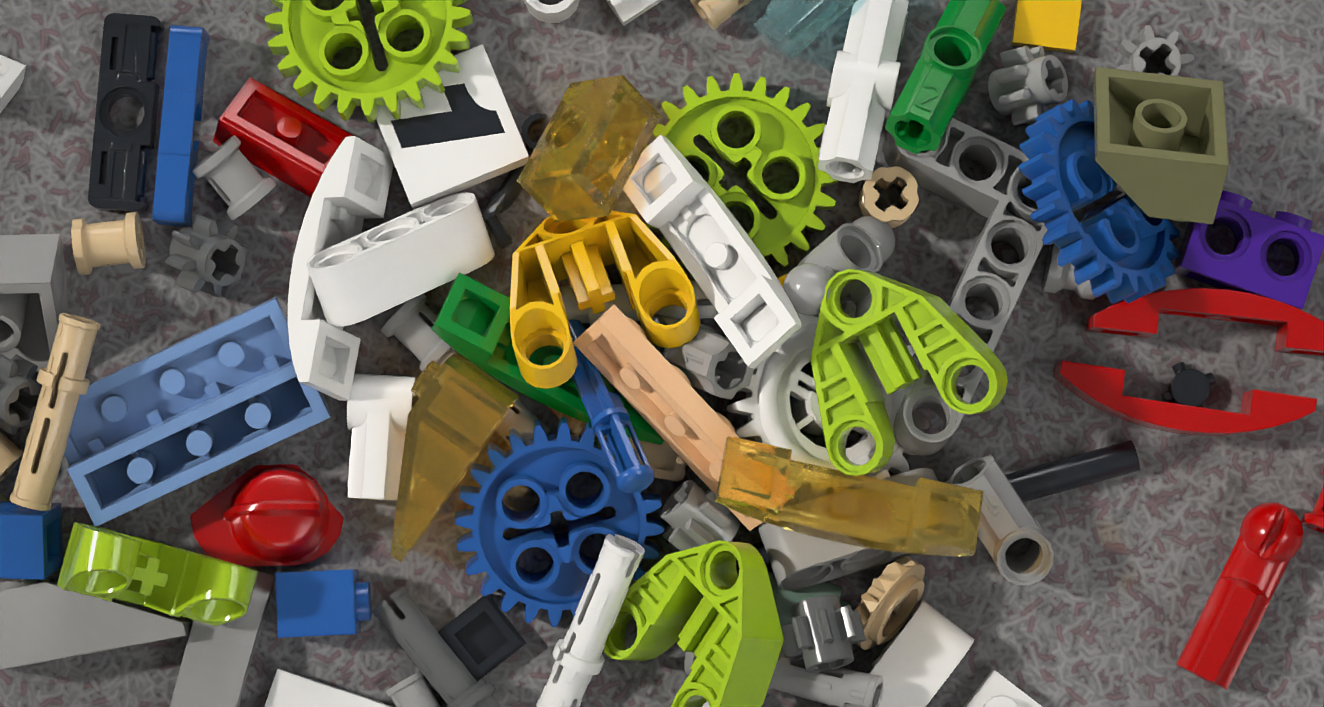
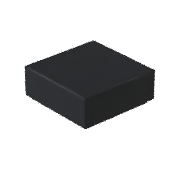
(482, 637)

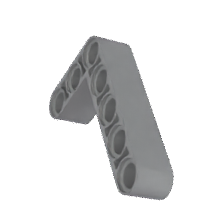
(984, 274)

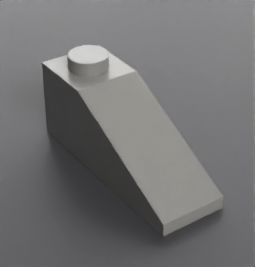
(52, 624)

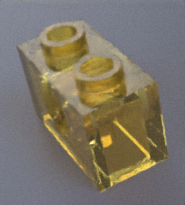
(589, 148)

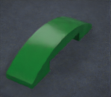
(478, 328)

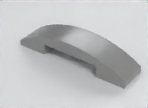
(221, 655)

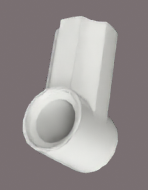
(378, 426)

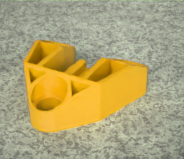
(555, 253)

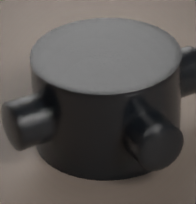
(1188, 386)

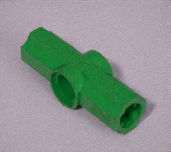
(944, 73)

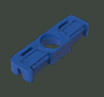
(179, 112)

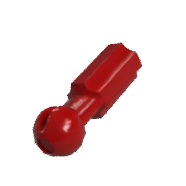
(1242, 593)

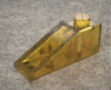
(443, 437)

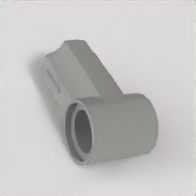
(708, 361)
(1005, 520)

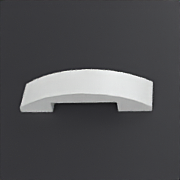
(347, 193)
(714, 250)

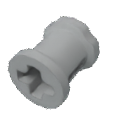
(233, 177)

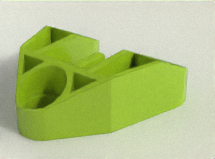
(845, 384)
(155, 576)
(714, 614)

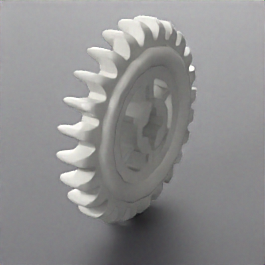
(770, 409)

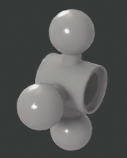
(852, 246)

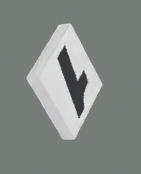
(457, 135)

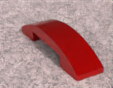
(1296, 329)
(1104, 388)

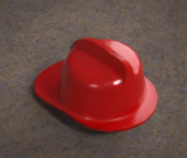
(268, 519)

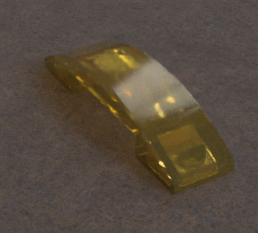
(848, 508)

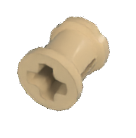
(885, 178)
(108, 243)

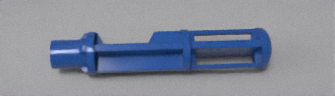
(609, 419)

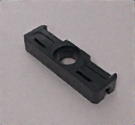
(124, 71)

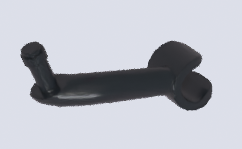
(510, 188)

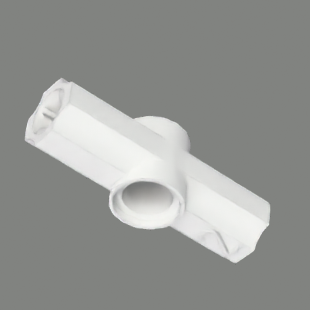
(862, 89)

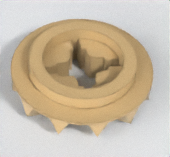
(890, 601)

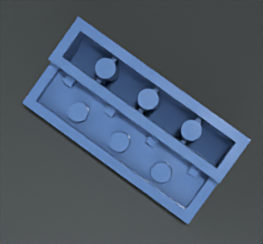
(188, 412)

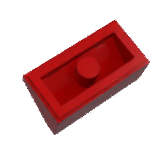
(280, 135)

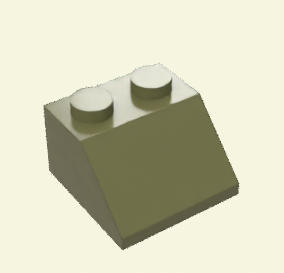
(1163, 141)

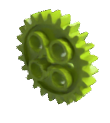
(315, 36)
(777, 138)

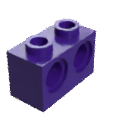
(1246, 265)

